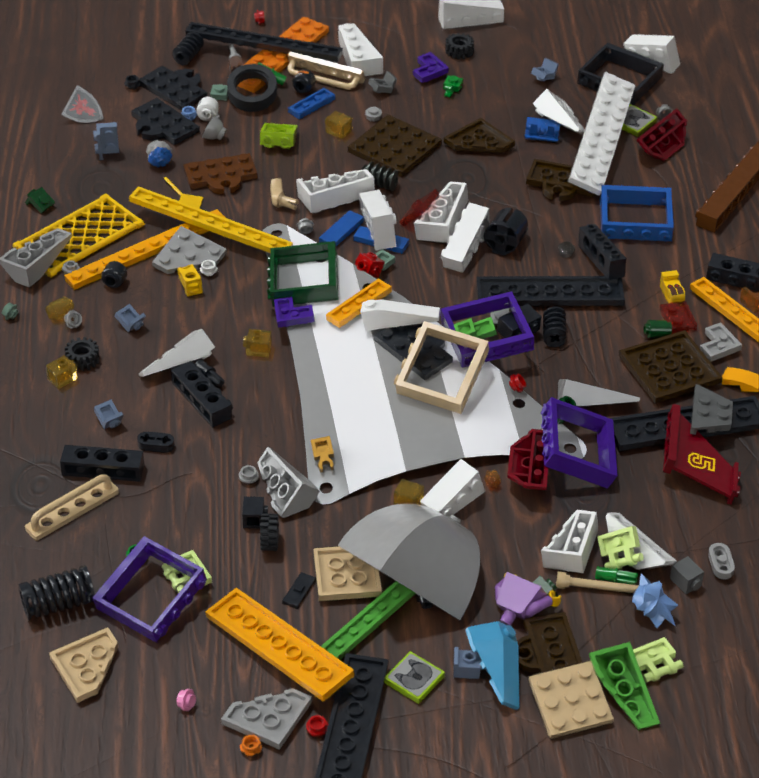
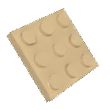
(344, 575)
(570, 699)

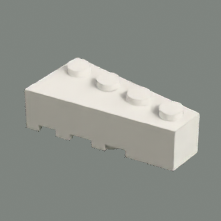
(359, 51)
(335, 190)
(443, 214)
(379, 219)
(466, 237)

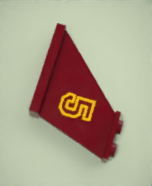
(697, 457)

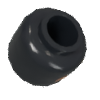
(304, 81)
(114, 274)

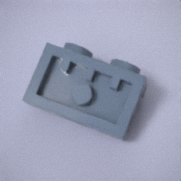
(107, 139)

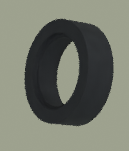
(252, 71)

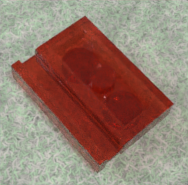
(679, 316)

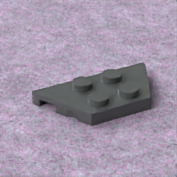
(710, 411)

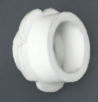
(208, 267)

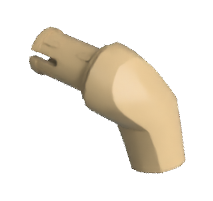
(278, 197)

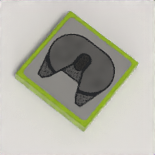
(638, 121)
(414, 677)

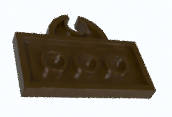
(554, 179)
(548, 644)

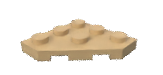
(85, 663)

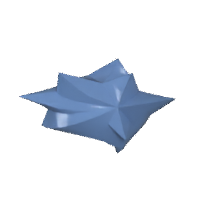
(652, 600)

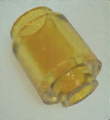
(59, 307)

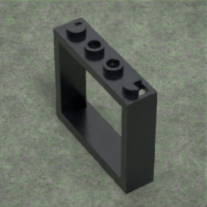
(626, 59)

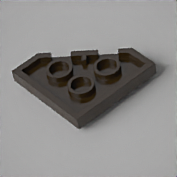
(479, 137)

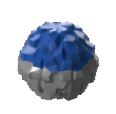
(159, 153)

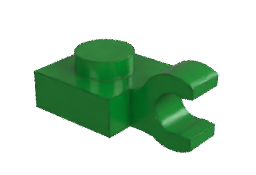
(452, 84)

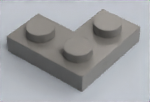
(721, 342)

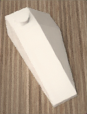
(388, 314)
(188, 349)

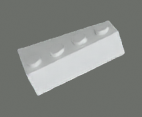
(470, 12)

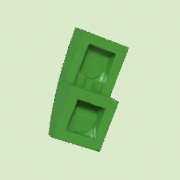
(479, 329)

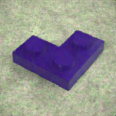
(430, 69)
(289, 315)

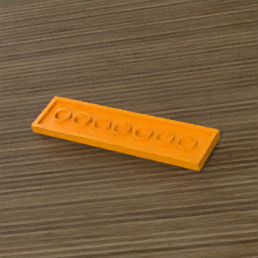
(280, 644)

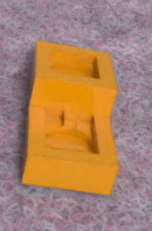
(746, 379)

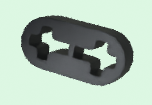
(155, 442)

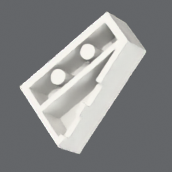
(657, 48)
(455, 489)

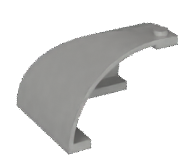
(421, 552)

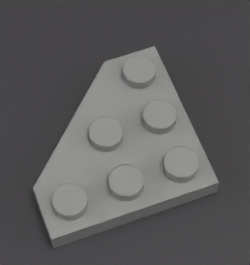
(187, 249)
(268, 716)

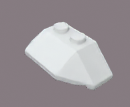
(653, 554)

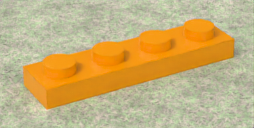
(352, 307)

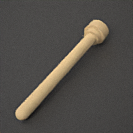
(565, 581)

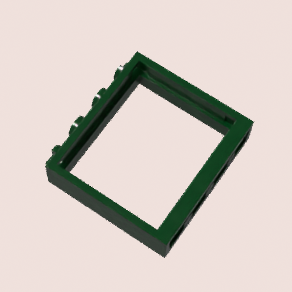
(301, 254)

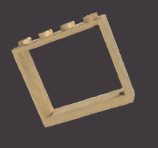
(432, 397)

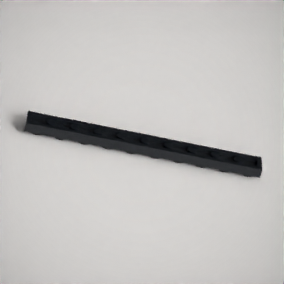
(266, 42)

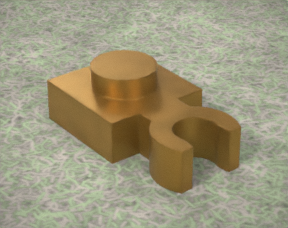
(322, 451)

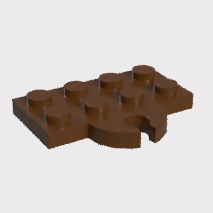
(220, 173)

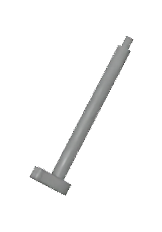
(234, 59)

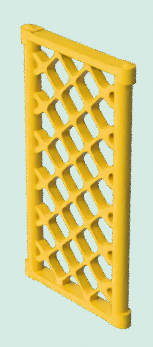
(100, 241)

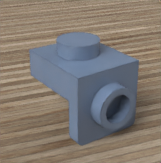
(547, 70)
(130, 318)
(108, 414)

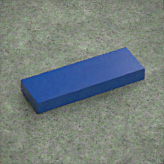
(311, 103)
(342, 228)
(364, 236)

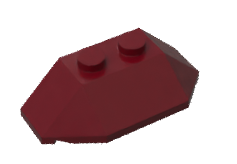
(665, 136)
(527, 462)

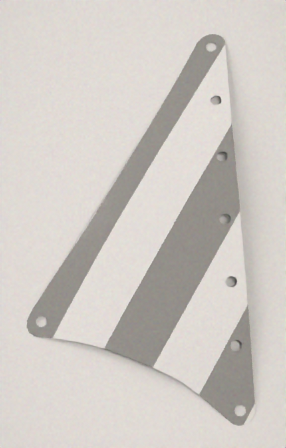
(353, 397)

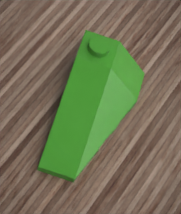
(623, 679)

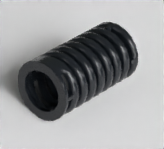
(56, 586)

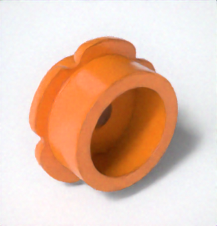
(247, 742)

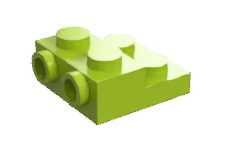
(278, 135)

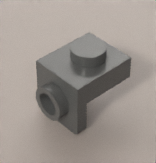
(383, 85)

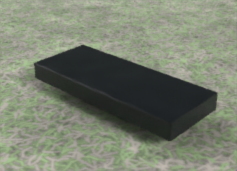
(299, 590)

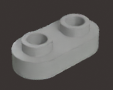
(721, 560)

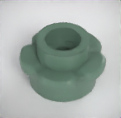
(10, 311)

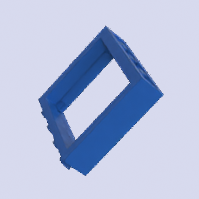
(640, 196)

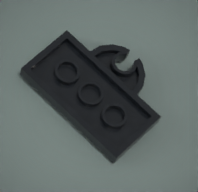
(174, 86)
(160, 121)
(431, 356)

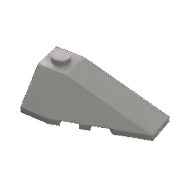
(34, 259)
(591, 395)
(286, 485)

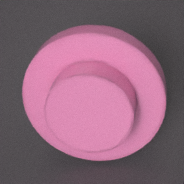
(186, 699)

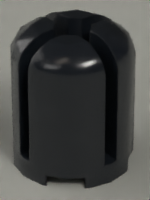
(506, 231)

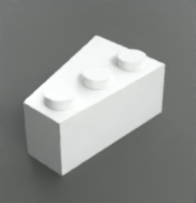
(573, 544)

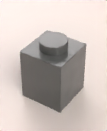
(687, 575)

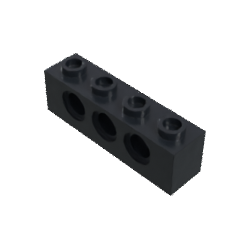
(602, 252)
(733, 271)
(202, 394)
(94, 461)

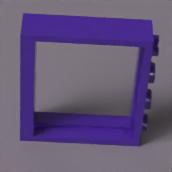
(498, 348)
(599, 474)
(128, 569)

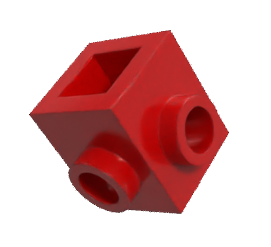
(369, 263)

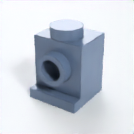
(466, 664)

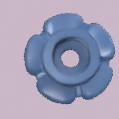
(189, 112)

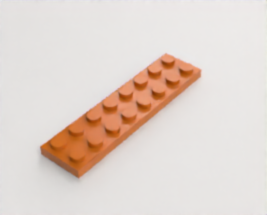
(302, 30)

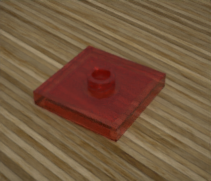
(419, 207)

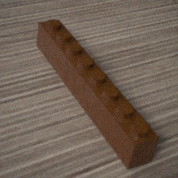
(730, 192)

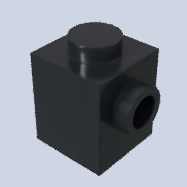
(252, 511)

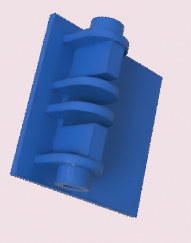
(542, 129)

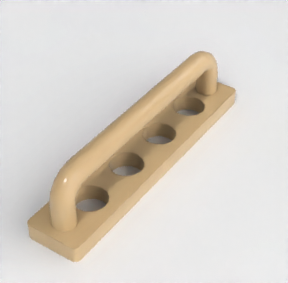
(355, 75)
(67, 503)

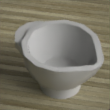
(214, 129)

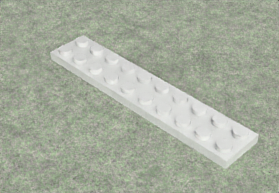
(601, 133)

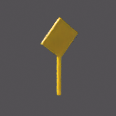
(192, 200)

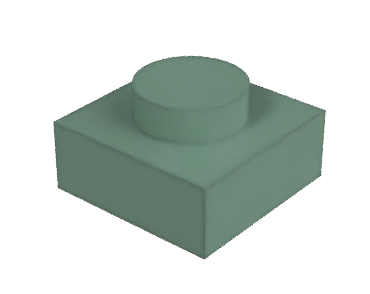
(219, 92)
(387, 257)

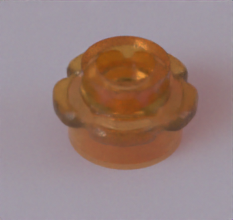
(492, 479)

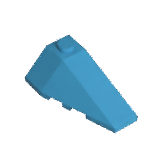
(499, 657)

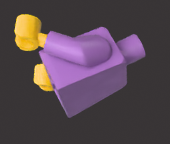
(521, 598)

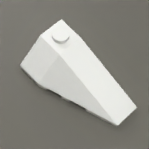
(558, 111)

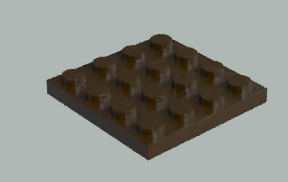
(394, 145)
(670, 366)

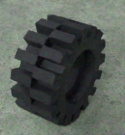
(459, 46)
(83, 346)
(269, 532)

